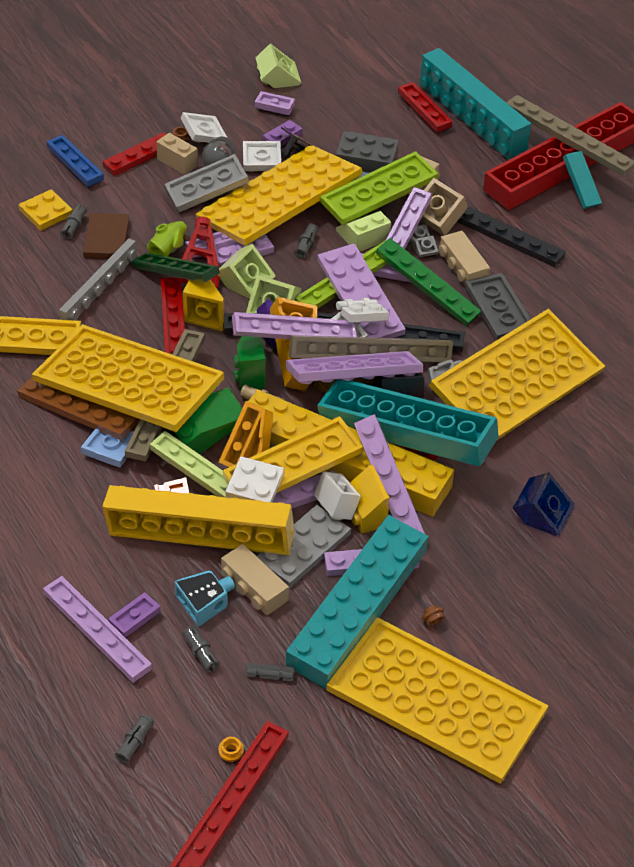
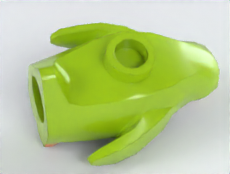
(167, 238)

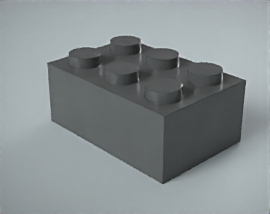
(367, 150)

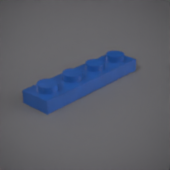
(75, 160)

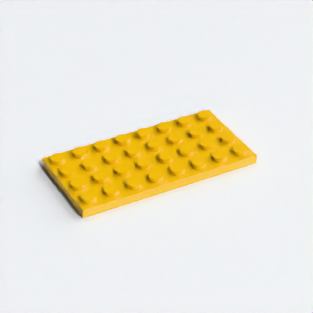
(279, 194)
(520, 373)
(129, 377)
(438, 699)

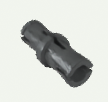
(73, 221)
(306, 241)
(201, 648)
(134, 738)

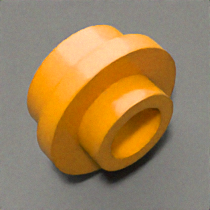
(231, 743)

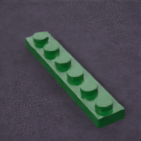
(428, 282)

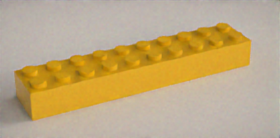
(424, 479)

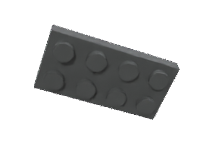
(497, 304)

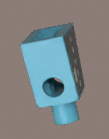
(203, 595)

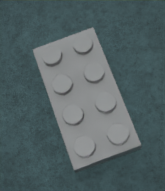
(206, 183)
(312, 538)

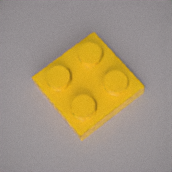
(45, 209)

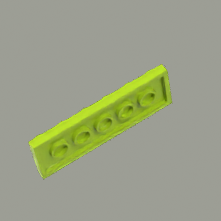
(378, 188)

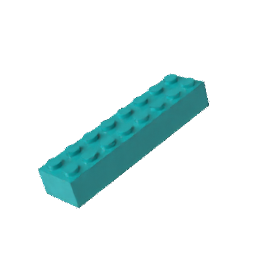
(475, 104)
(414, 421)
(356, 600)

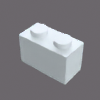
(337, 495)

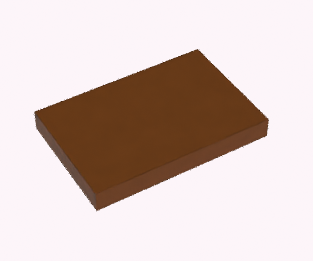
(105, 234)

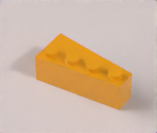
(289, 307)

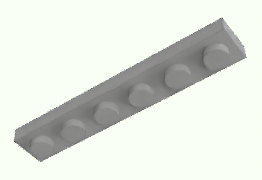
(99, 281)

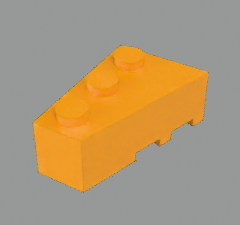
(249, 436)

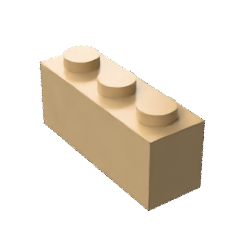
(463, 257)
(255, 579)

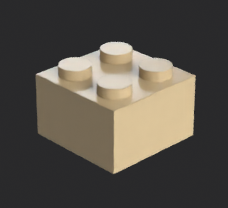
(443, 208)

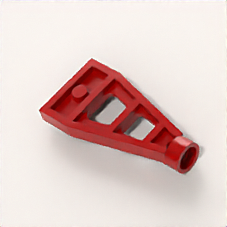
(202, 232)

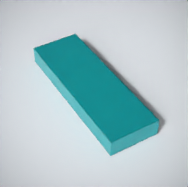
(582, 180)

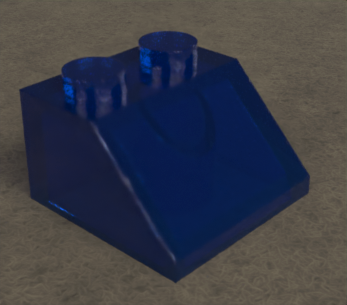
(544, 504)

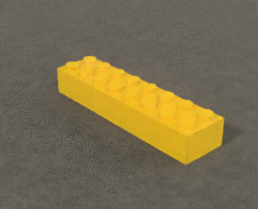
(199, 519)

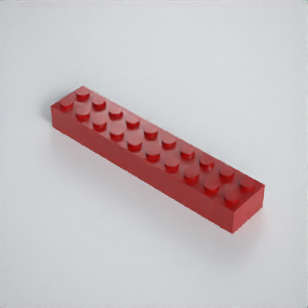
(544, 164)

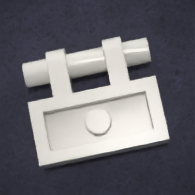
(362, 310)

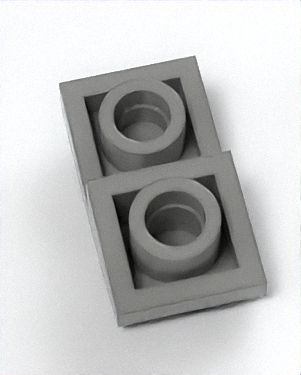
(422, 242)

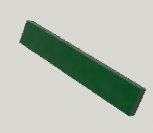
(175, 267)

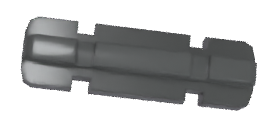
(270, 671)

